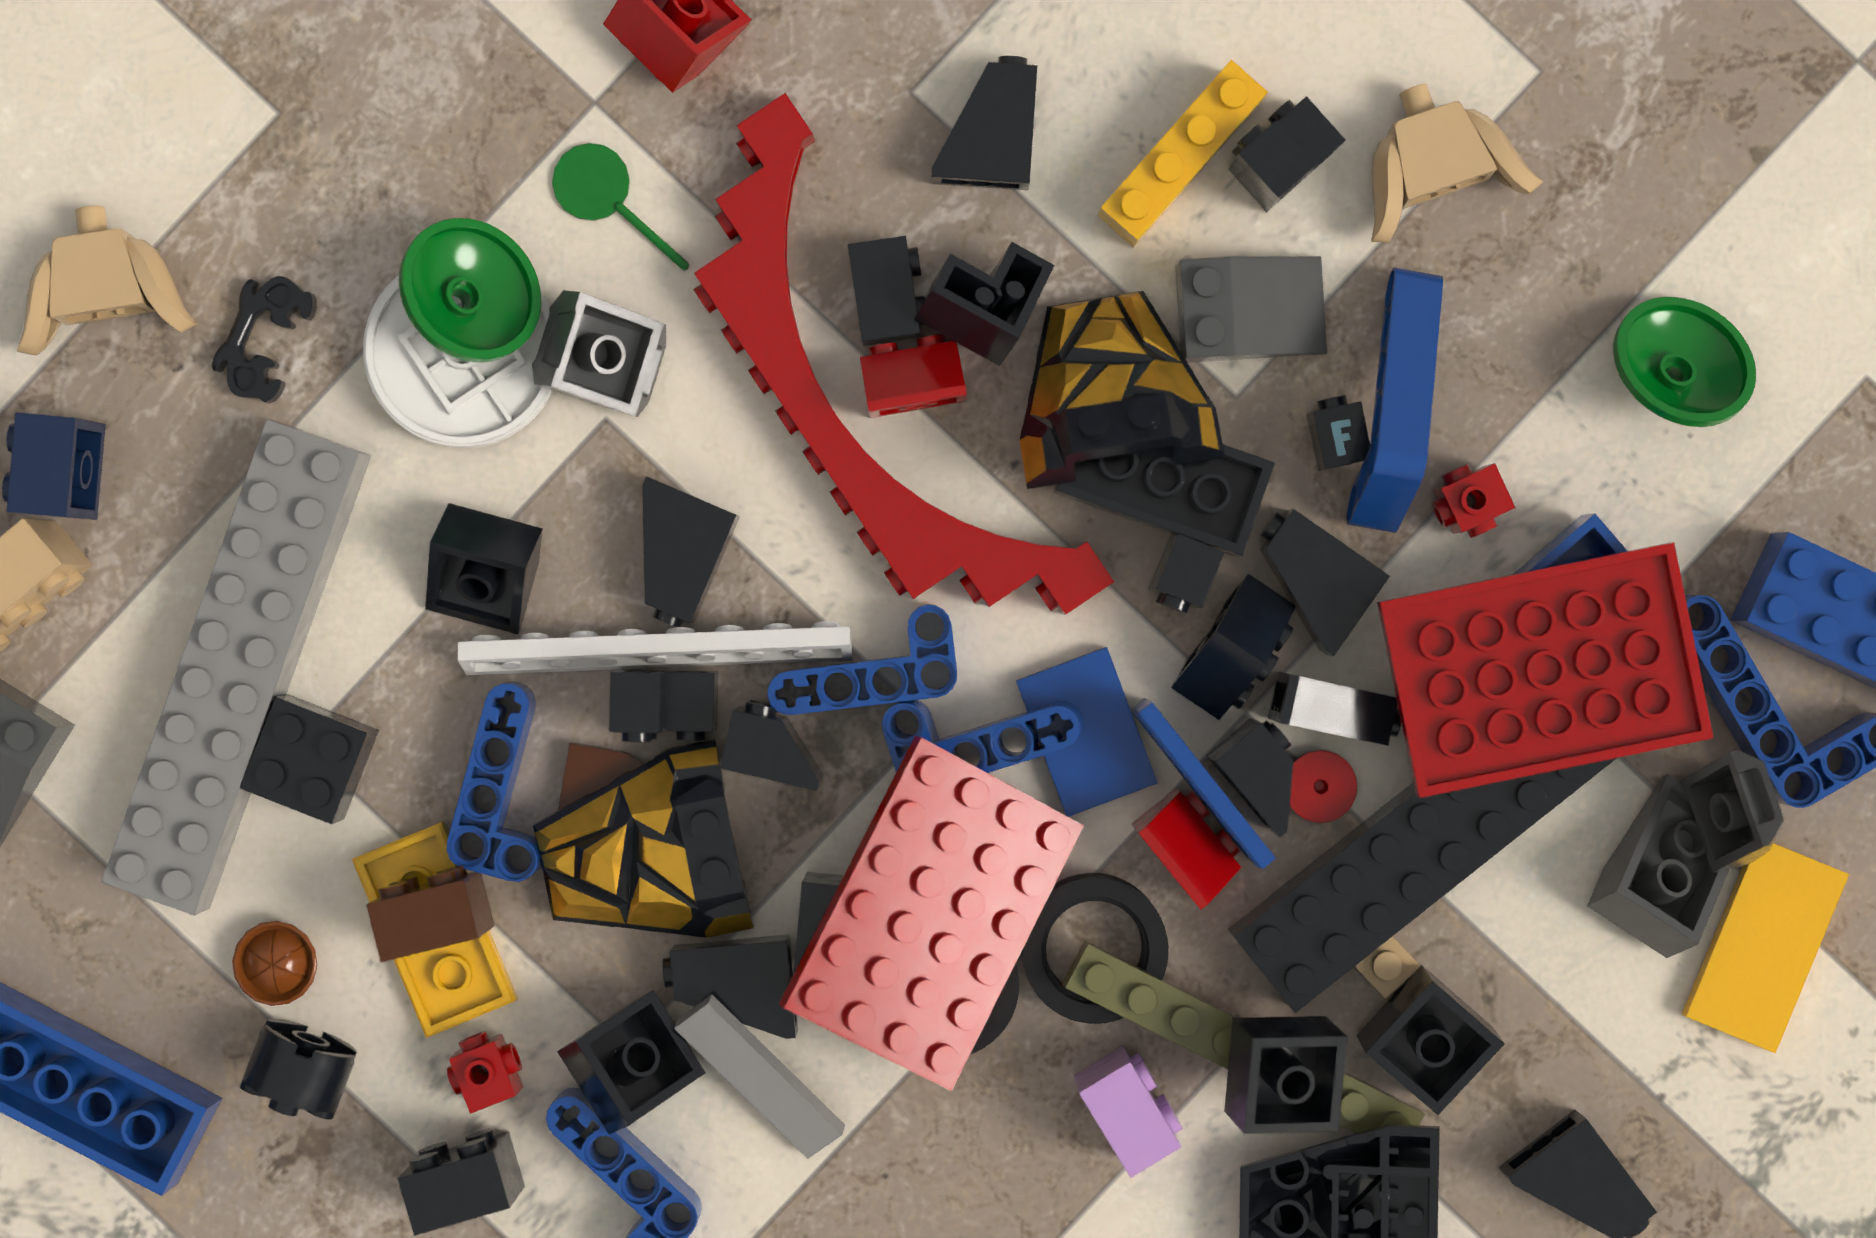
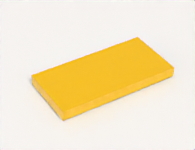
(1765, 946)
(449, 981)

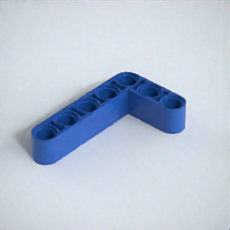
(1402, 402)
(1766, 715)

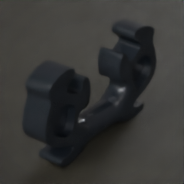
(250, 377)

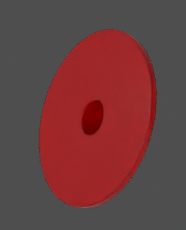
(1322, 786)

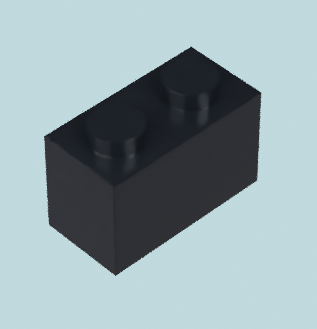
(885, 289)
(1185, 573)

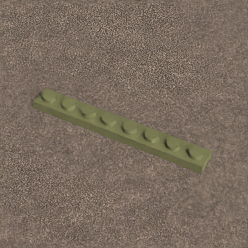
(1206, 1028)

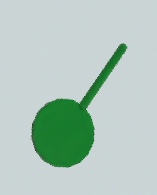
(594, 184)

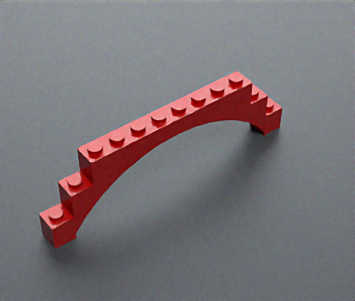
(755, 300)

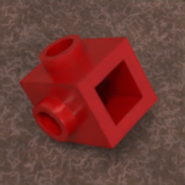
(1488, 497)
(482, 1087)

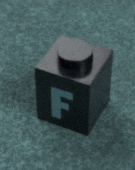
(1338, 433)

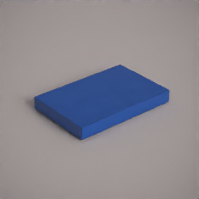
(1109, 753)

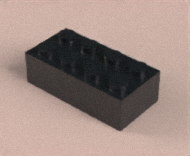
(1201, 499)

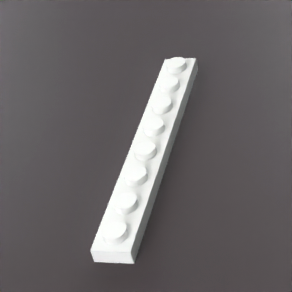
(641, 650)

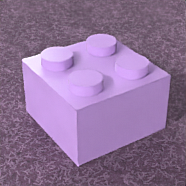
(1127, 1112)

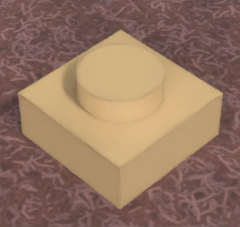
(1387, 967)

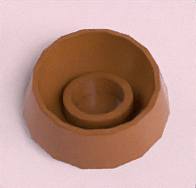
(274, 963)

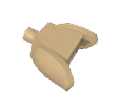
(1439, 154)
(97, 279)

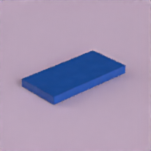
(1202, 784)

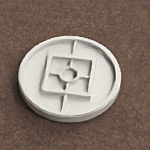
(444, 396)

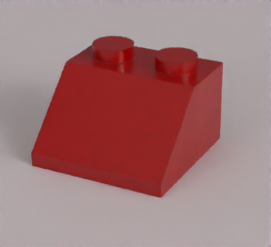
(676, 35)
(913, 377)
(1188, 847)

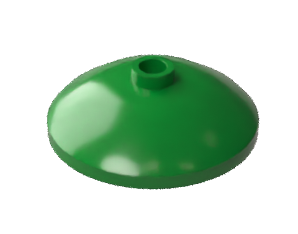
(488, 277)
(1684, 361)

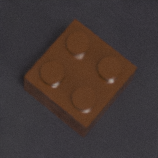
(429, 915)

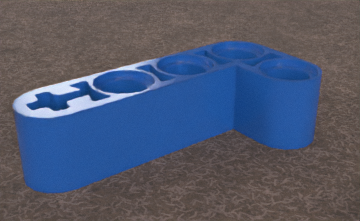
(862, 674)
(988, 736)
(501, 780)
(616, 1169)

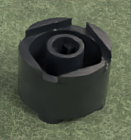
(298, 1069)

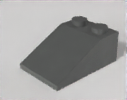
(1250, 307)
(28, 745)
(1660, 875)

